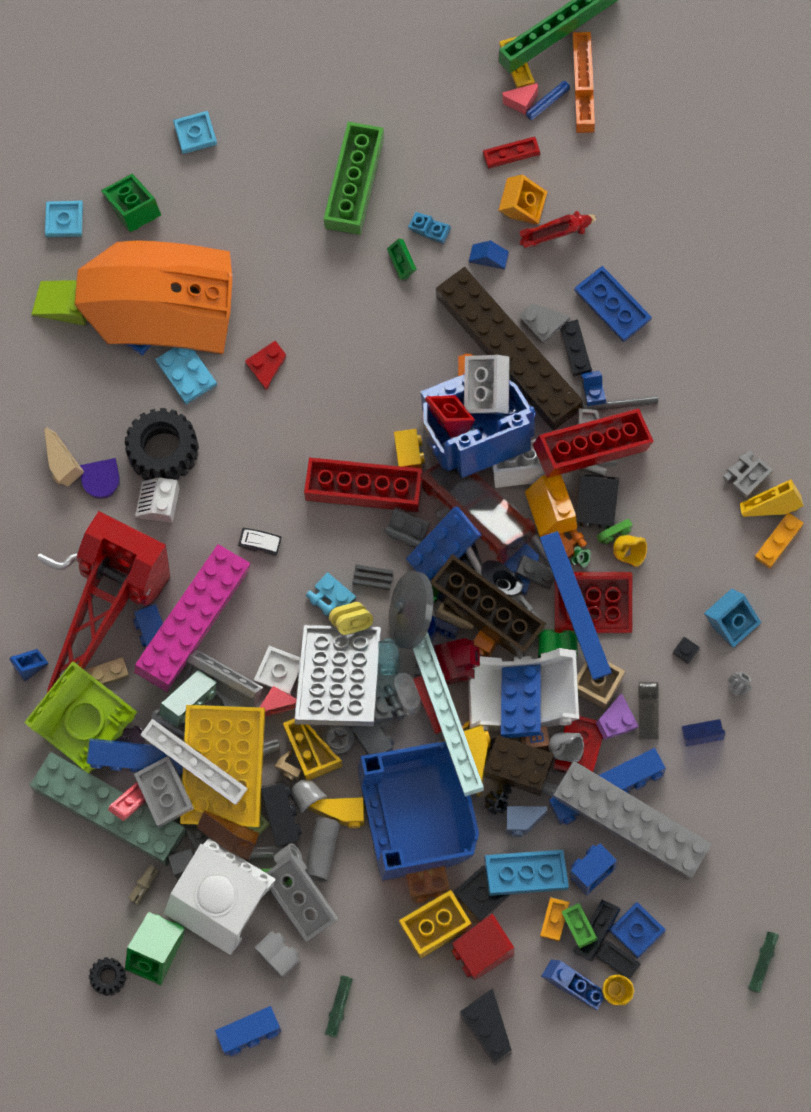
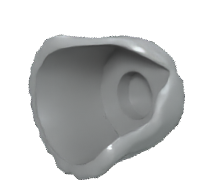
(567, 746)
(306, 793)

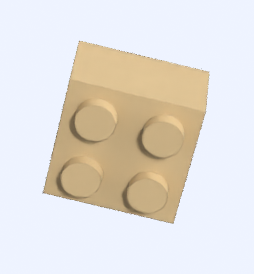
(599, 690)

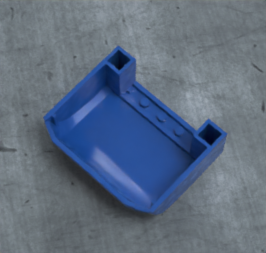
(416, 810)

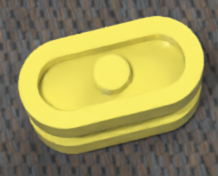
(351, 618)

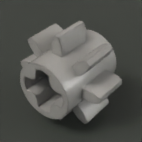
(739, 683)

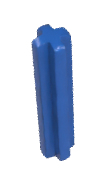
(547, 100)

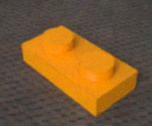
(554, 919)

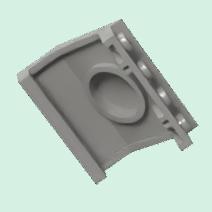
(231, 687)

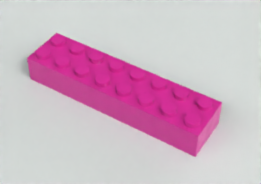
(192, 618)

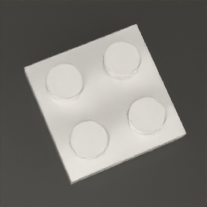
(278, 670)

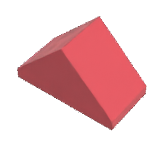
(520, 98)
(278, 702)

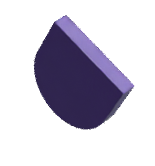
(100, 478)

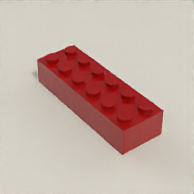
(592, 443)
(363, 484)

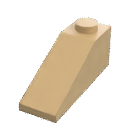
(60, 460)

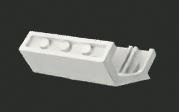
(217, 895)

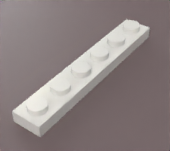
(194, 761)

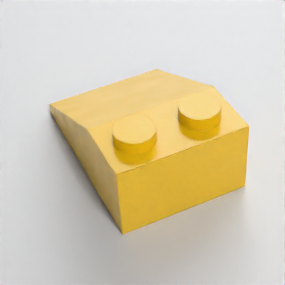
(479, 743)

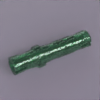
(764, 959)
(336, 1014)

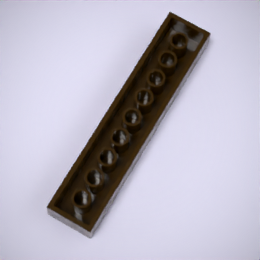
(501, 336)

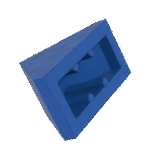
(489, 254)
(28, 663)

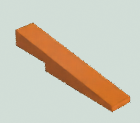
(583, 82)

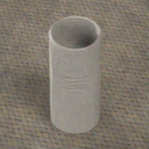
(322, 853)

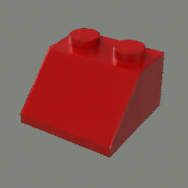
(450, 414)

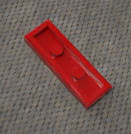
(511, 152)

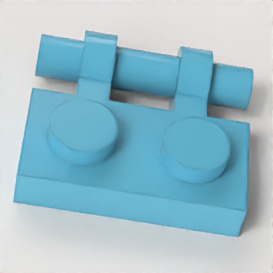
(333, 591)

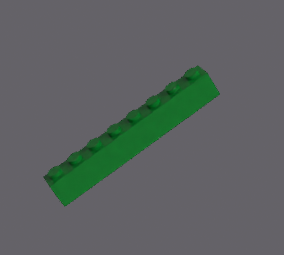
(549, 31)

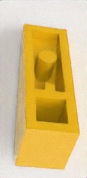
(775, 501)
(343, 810)

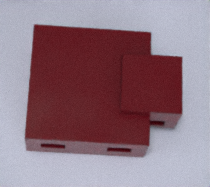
(457, 660)

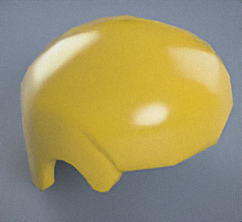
(617, 990)

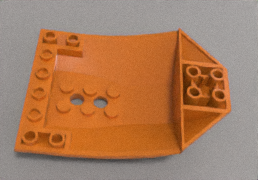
(132, 302)

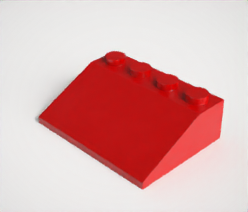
(607, 600)

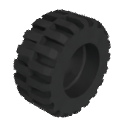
(157, 423)

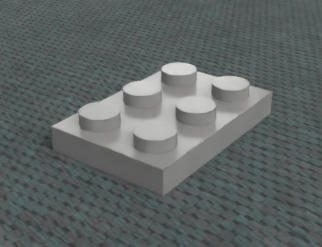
(164, 791)

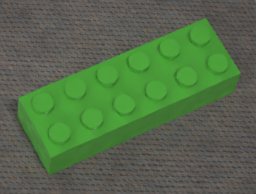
(354, 178)

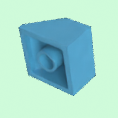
(733, 617)

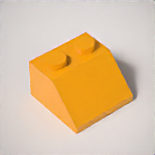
(522, 199)

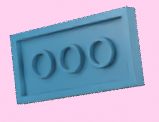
(526, 872)

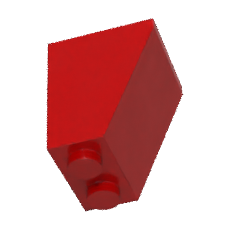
(483, 948)

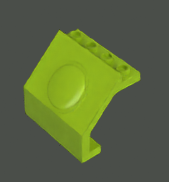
(79, 710)

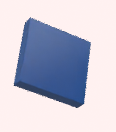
(637, 930)

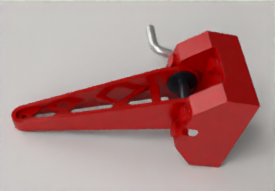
(123, 556)

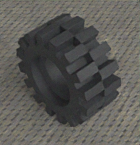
(99, 967)

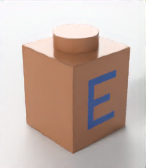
(540, 742)

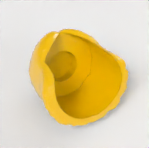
(638, 549)

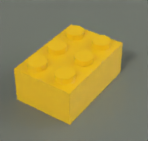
(435, 924)

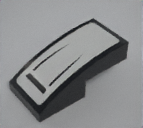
(259, 540)

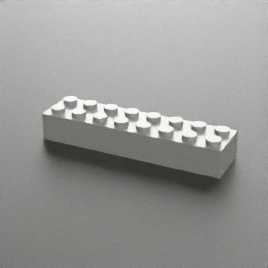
(631, 820)

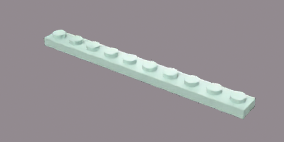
(447, 717)

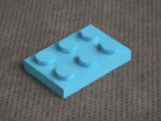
(186, 373)

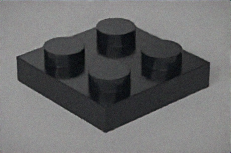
(476, 897)

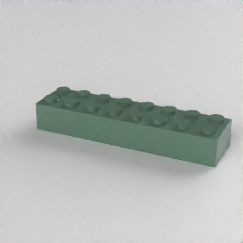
(91, 799)

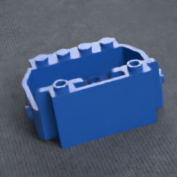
(501, 435)

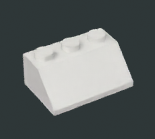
(486, 384)
(518, 470)

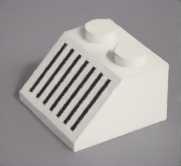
(158, 500)

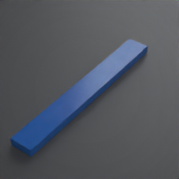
(575, 606)

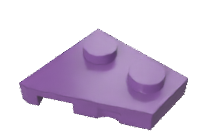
(617, 719)

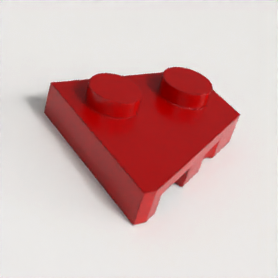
(266, 363)

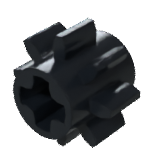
(496, 801)

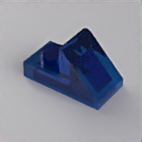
(445, 629)

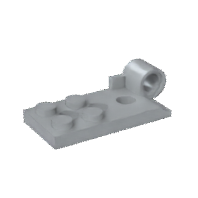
(290, 864)

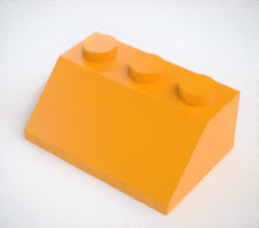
(551, 506)

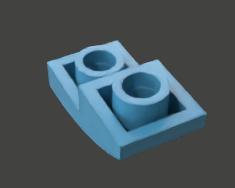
(429, 228)

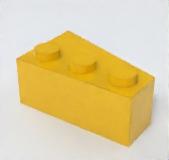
(310, 750)

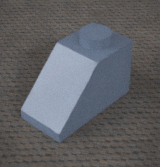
(523, 819)

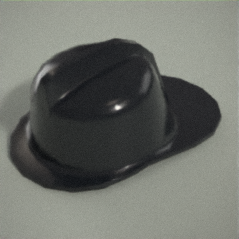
(501, 577)

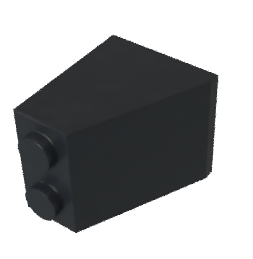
(597, 500)

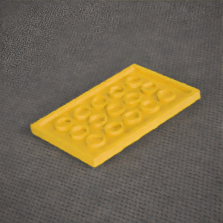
(234, 743)

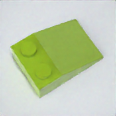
(56, 302)

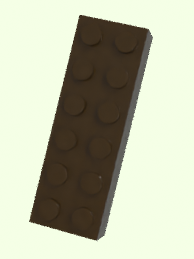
(486, 607)

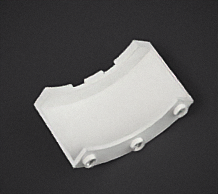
(558, 689)

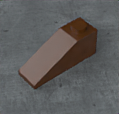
(228, 834)

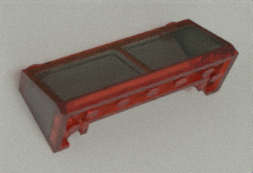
(493, 516)

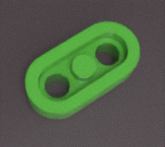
(608, 535)

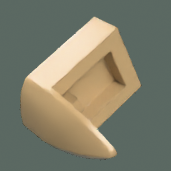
(289, 772)

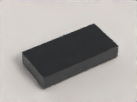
(617, 960)

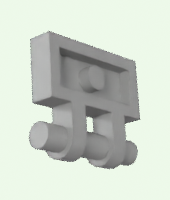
(752, 477)

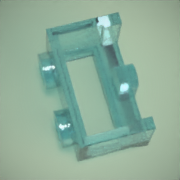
(388, 657)

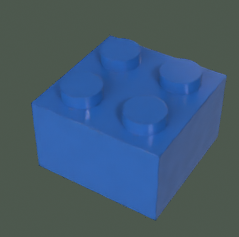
(592, 868)

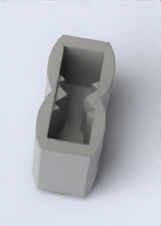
(278, 954)

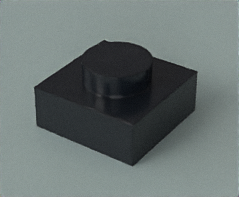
(686, 650)

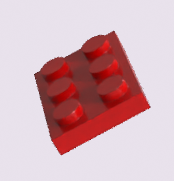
(592, 742)

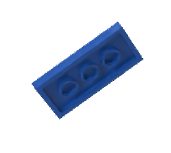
(612, 303)
(451, 536)
(521, 701)

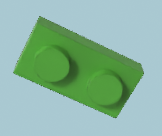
(579, 925)

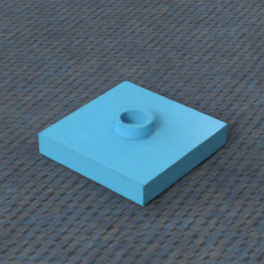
(195, 132)
(64, 219)

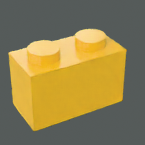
(407, 448)

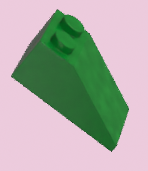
(131, 202)

